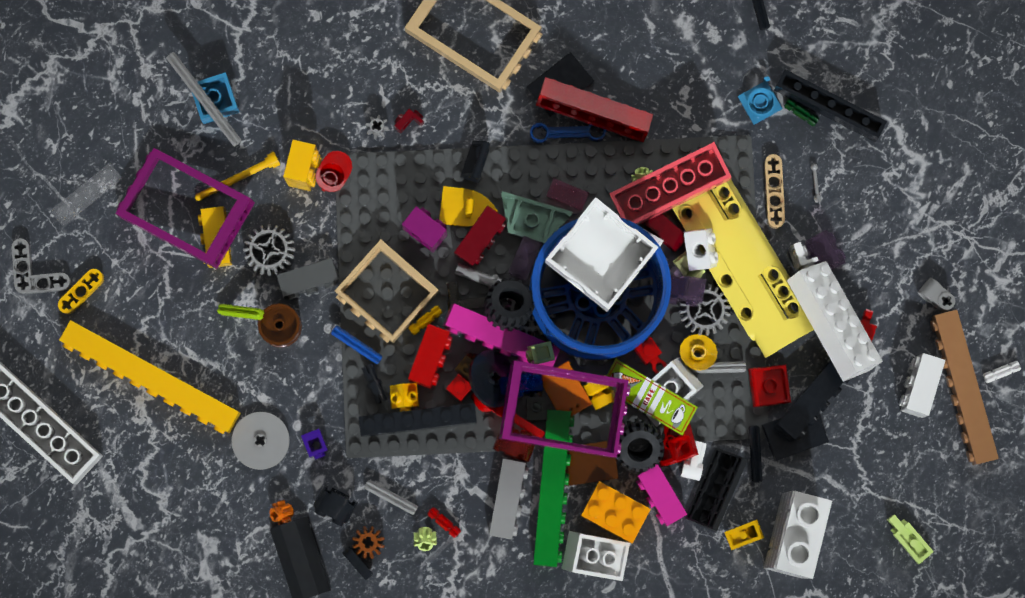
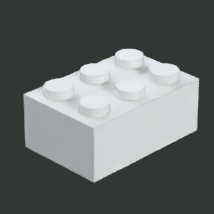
(921, 385)

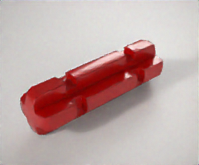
(445, 523)

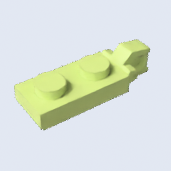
(910, 539)

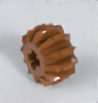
(363, 546)

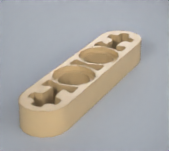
(774, 191)

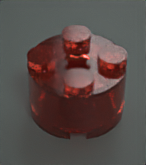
(515, 449)

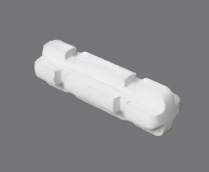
(1001, 371)

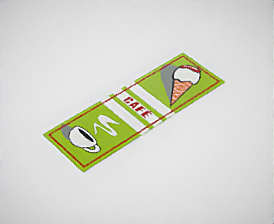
(654, 399)

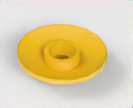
(698, 344)

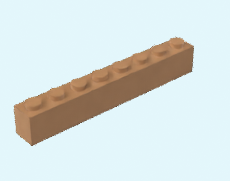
(964, 387)

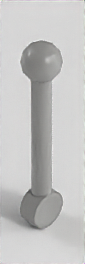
(817, 198)

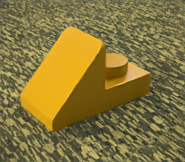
(744, 534)

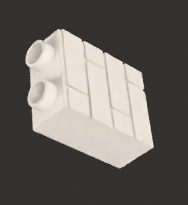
(798, 534)

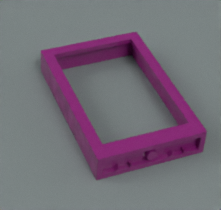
(227, 231)
(618, 411)

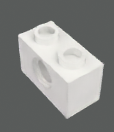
(695, 258)

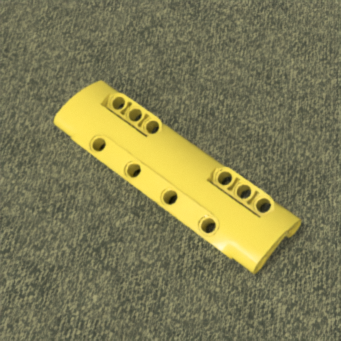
(745, 256)

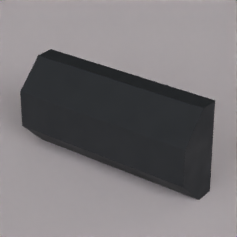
(716, 489)
(300, 559)

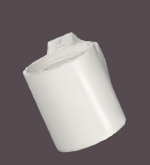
(693, 466)

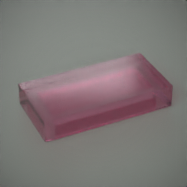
(567, 194)

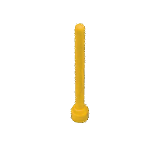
(270, 161)

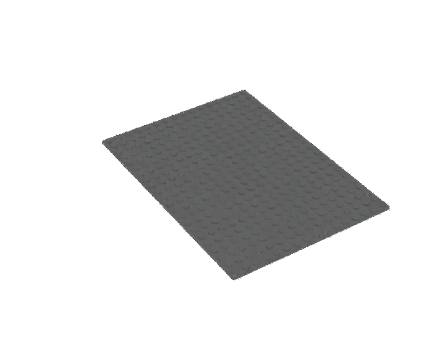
(388, 188)

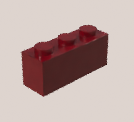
(480, 236)

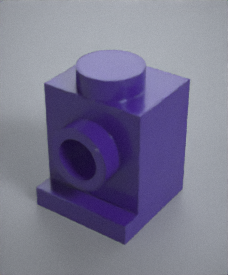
(309, 439)

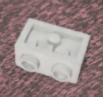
(798, 255)

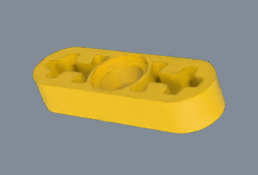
(73, 304)

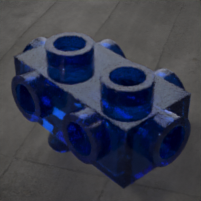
(528, 384)

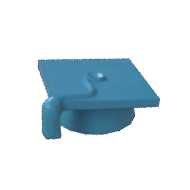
(760, 102)

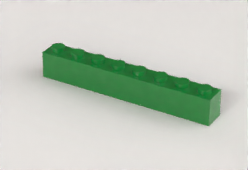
(552, 490)

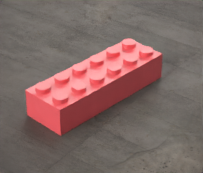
(671, 185)

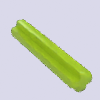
(240, 311)

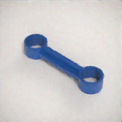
(565, 132)

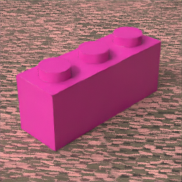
(661, 496)

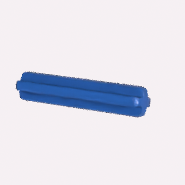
(356, 344)

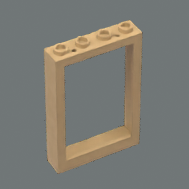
(513, 66)

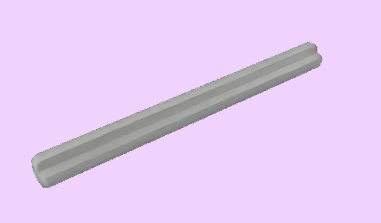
(203, 98)

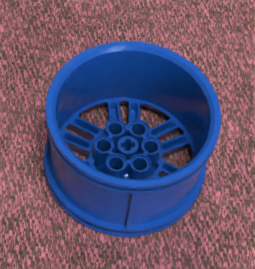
(656, 268)

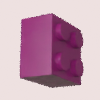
(425, 229)

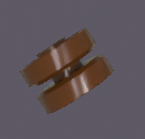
(288, 333)

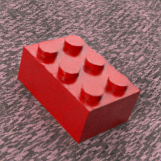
(430, 356)

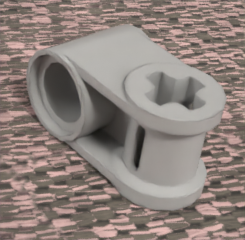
(935, 294)

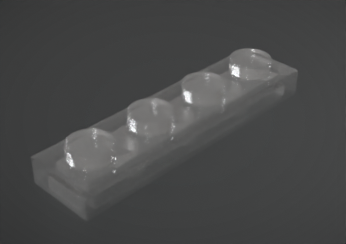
(86, 194)

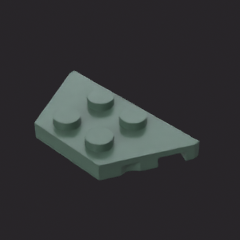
(532, 218)

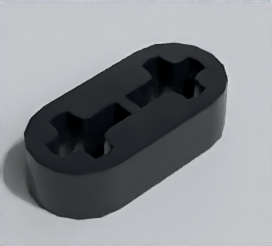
(358, 564)

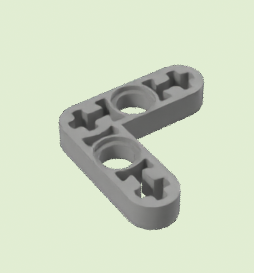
(32, 279)

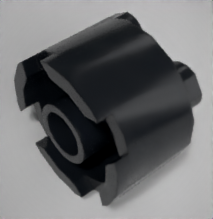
(335, 505)

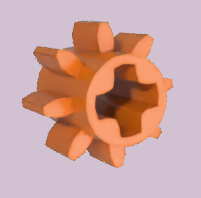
(281, 512)

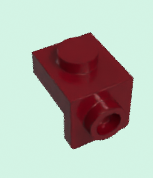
(403, 121)

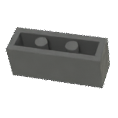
(308, 279)

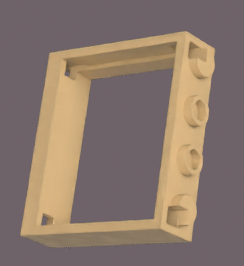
(382, 247)

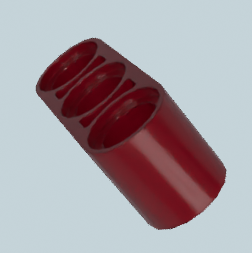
(665, 230)

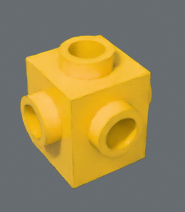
(404, 396)

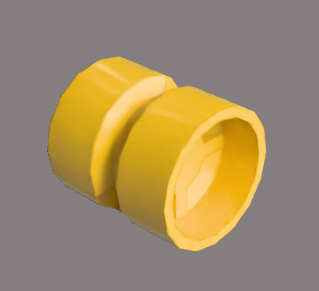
(600, 395)

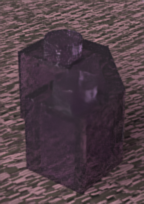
(687, 289)

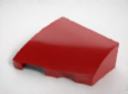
(678, 446)

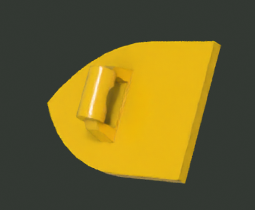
(462, 206)

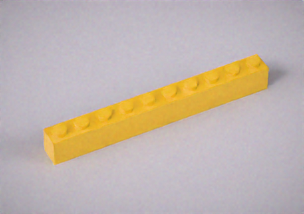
(145, 374)

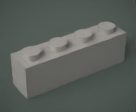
(507, 499)

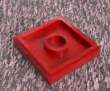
(769, 385)

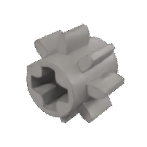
(378, 121)

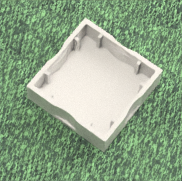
(601, 254)

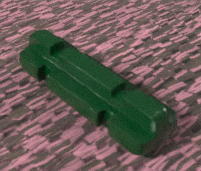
(801, 112)

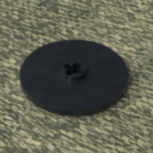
(482, 369)

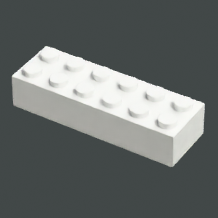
(834, 321)

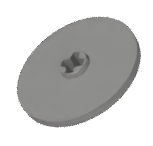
(259, 456)

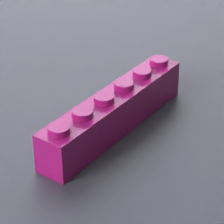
(478, 328)

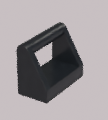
(475, 161)

